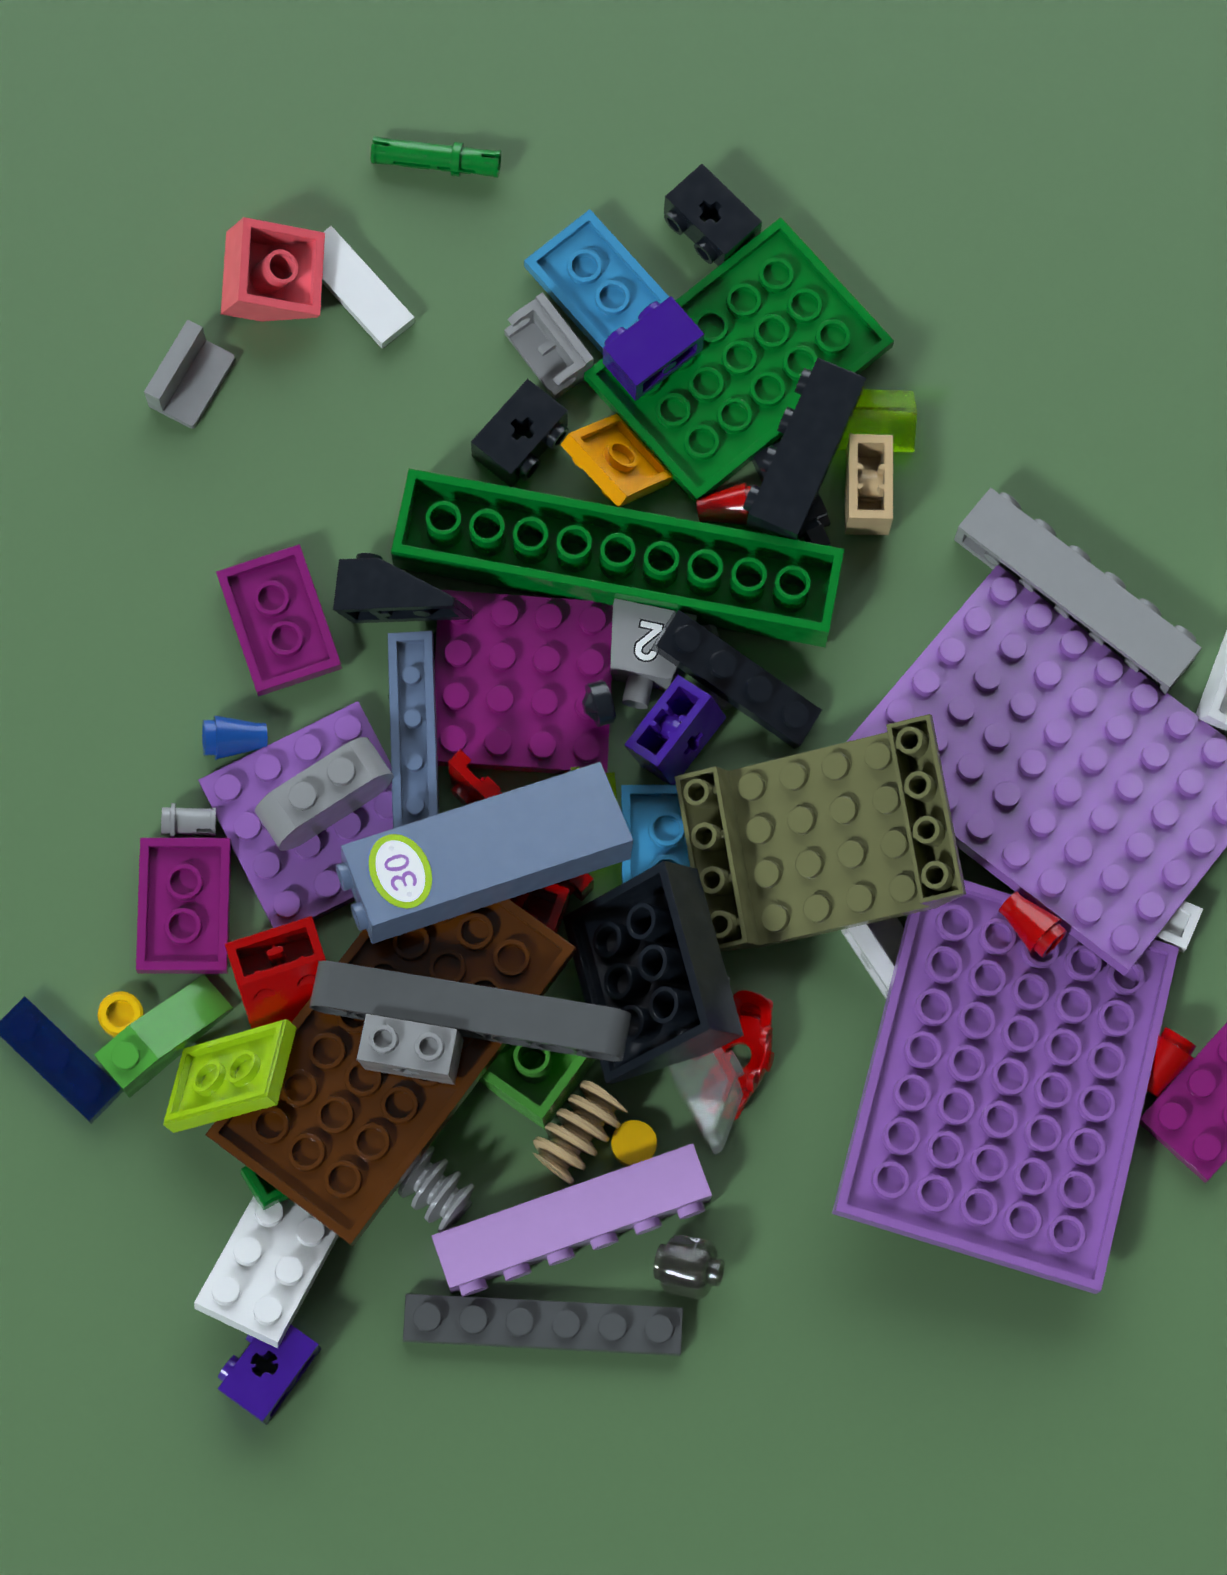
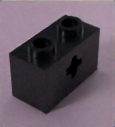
(707, 197)
(524, 412)

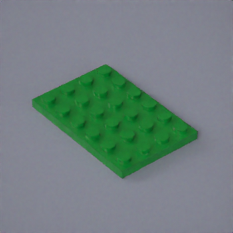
(762, 324)

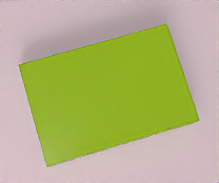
(230, 1076)

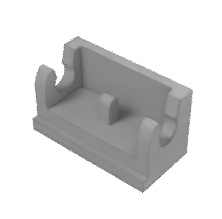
(548, 346)

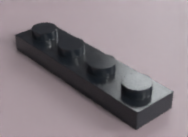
(736, 679)

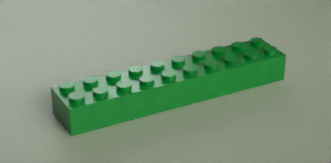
(613, 552)

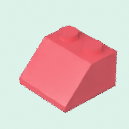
(272, 271)

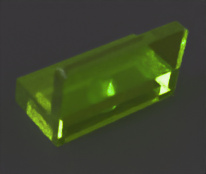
(885, 414)

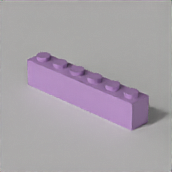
(572, 1219)

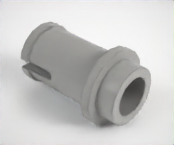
(188, 821)

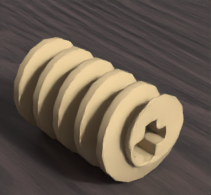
(577, 1130)

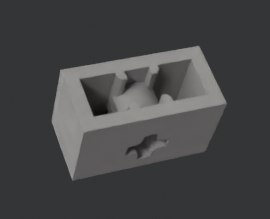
(410, 1049)

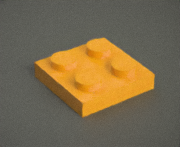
(616, 460)

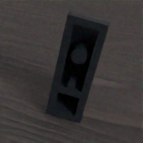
(380, 592)

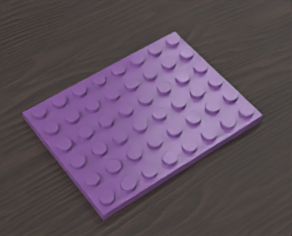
(1066, 768)
(1005, 1093)

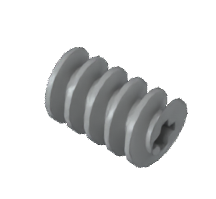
(437, 1191)

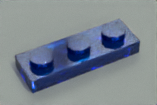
(58, 1060)

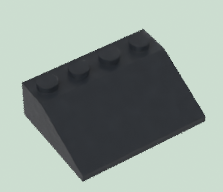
(658, 958)

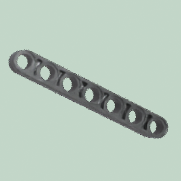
(473, 1010)

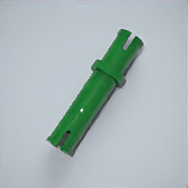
(428, 156)

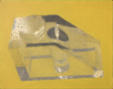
(711, 1093)

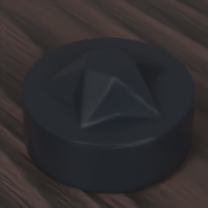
(599, 703)

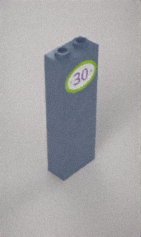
(484, 853)

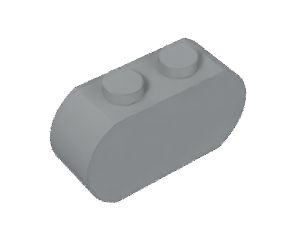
(324, 793)

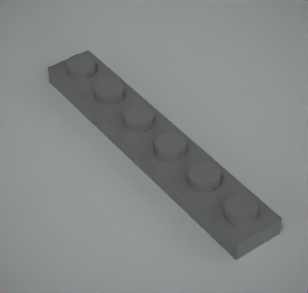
(542, 1324)

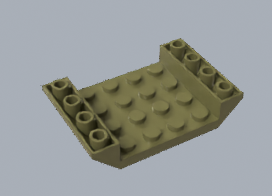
(823, 838)

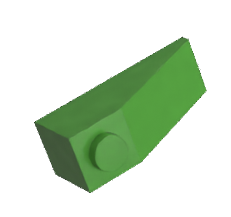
(162, 1034)

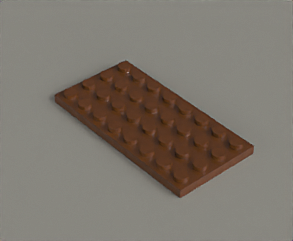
(354, 1133)

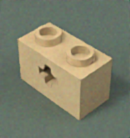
(868, 484)

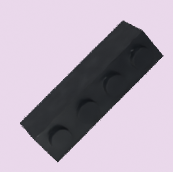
(805, 451)

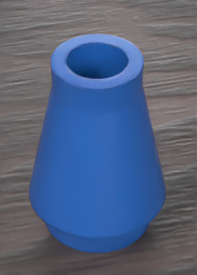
(231, 736)

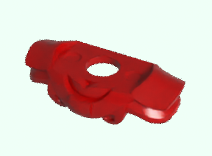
(756, 1022)

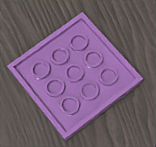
(304, 878)

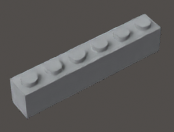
(1077, 590)

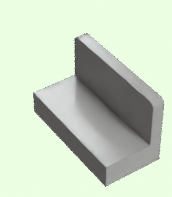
(188, 376)

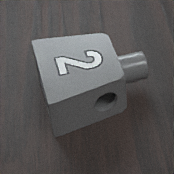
(632, 659)

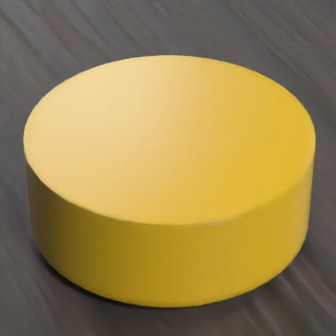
(118, 1012)
(633, 1142)

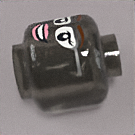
(688, 1267)

